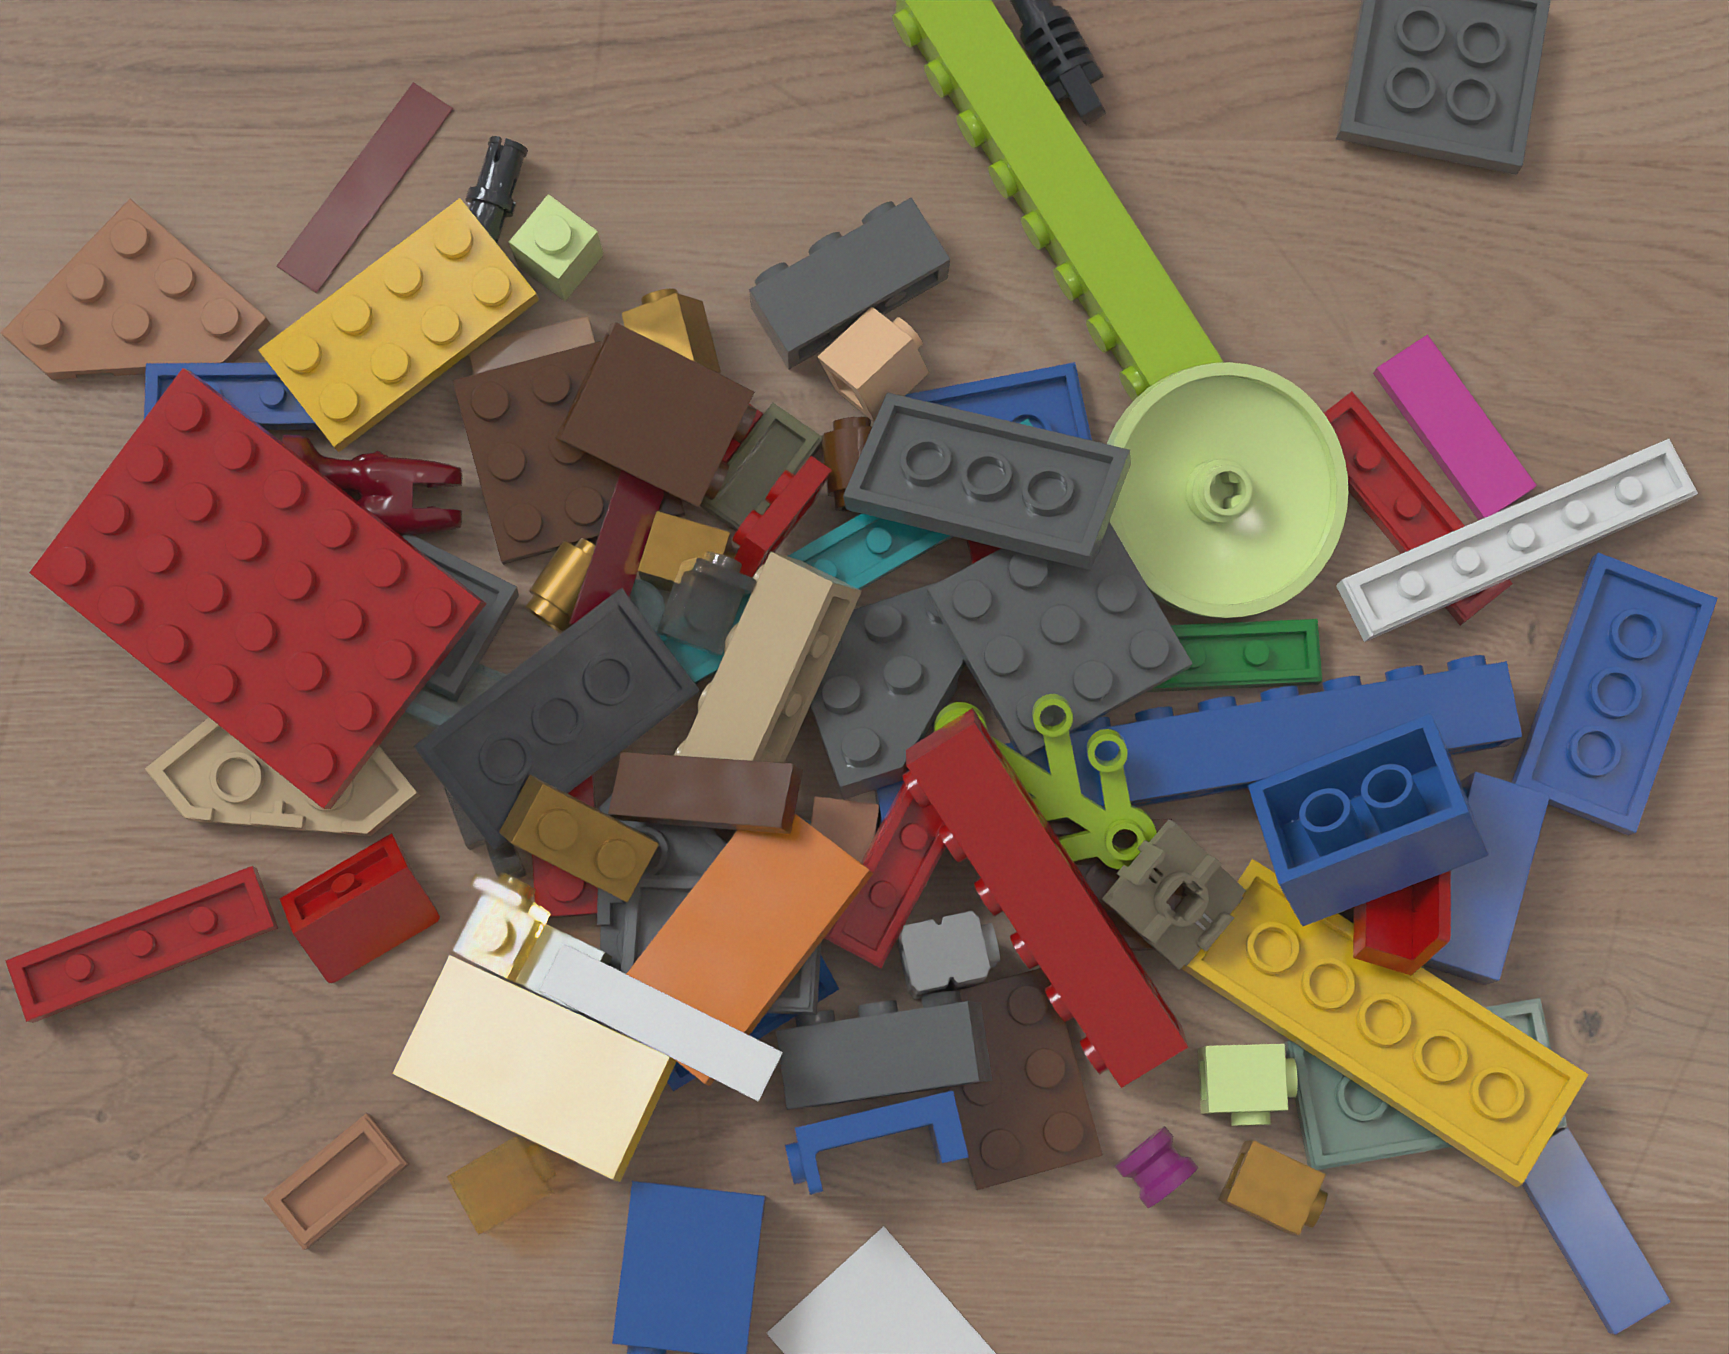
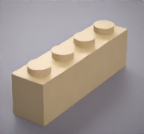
(771, 663)

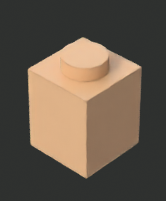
(874, 360)

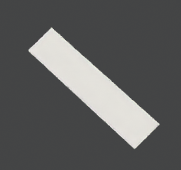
(661, 1021)

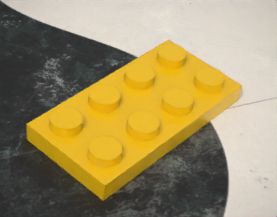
(399, 324)

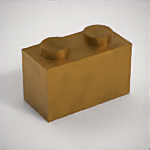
(578, 838)

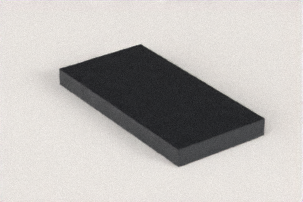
(558, 714)

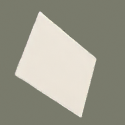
(877, 1306)

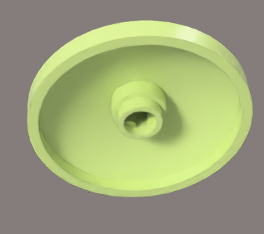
(1228, 489)

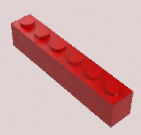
(1044, 898)

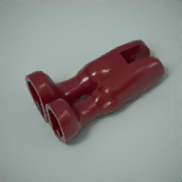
(388, 486)

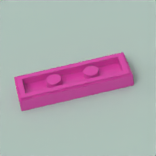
(1454, 428)

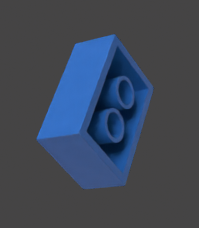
(1366, 820)

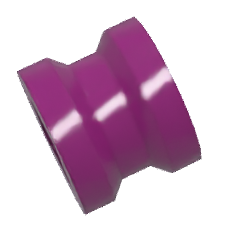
(1156, 1167)

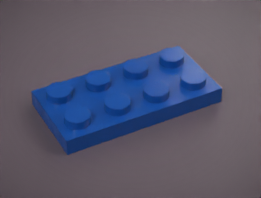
(1614, 693)

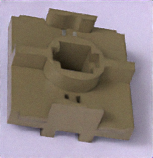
(1200, 915)

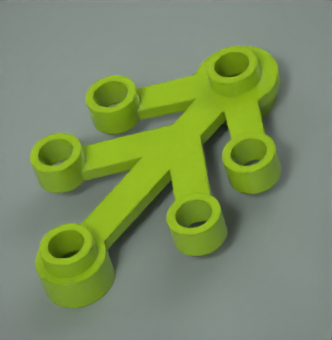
(1060, 794)

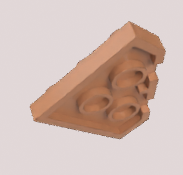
(133, 302)

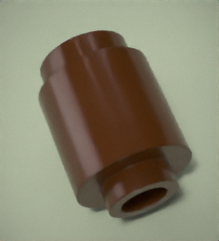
(841, 453)

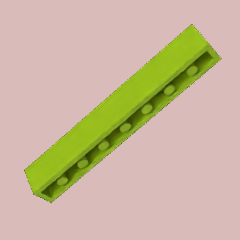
(1058, 189)

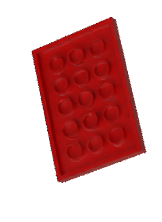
(257, 588)

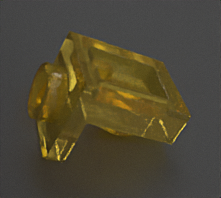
(502, 925)

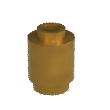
(560, 584)

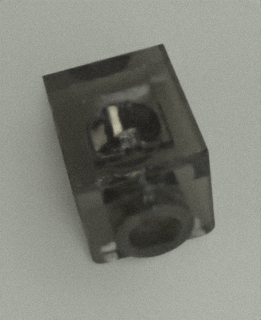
(705, 602)

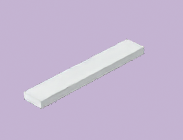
(1516, 540)

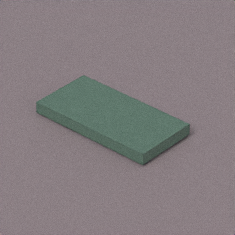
(1352, 1126)

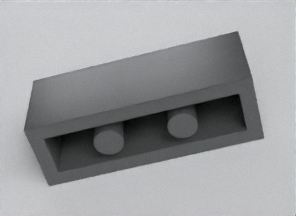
(844, 276)
(883, 1051)

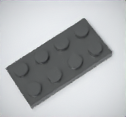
(988, 480)

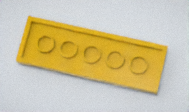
(1391, 1031)

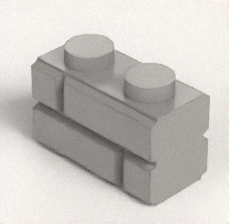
(947, 954)

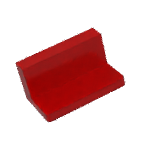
(359, 909)
(1404, 926)

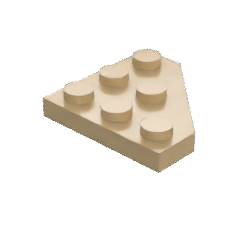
(223, 782)

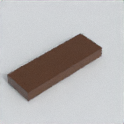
(706, 792)

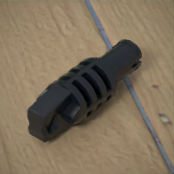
(1060, 55)

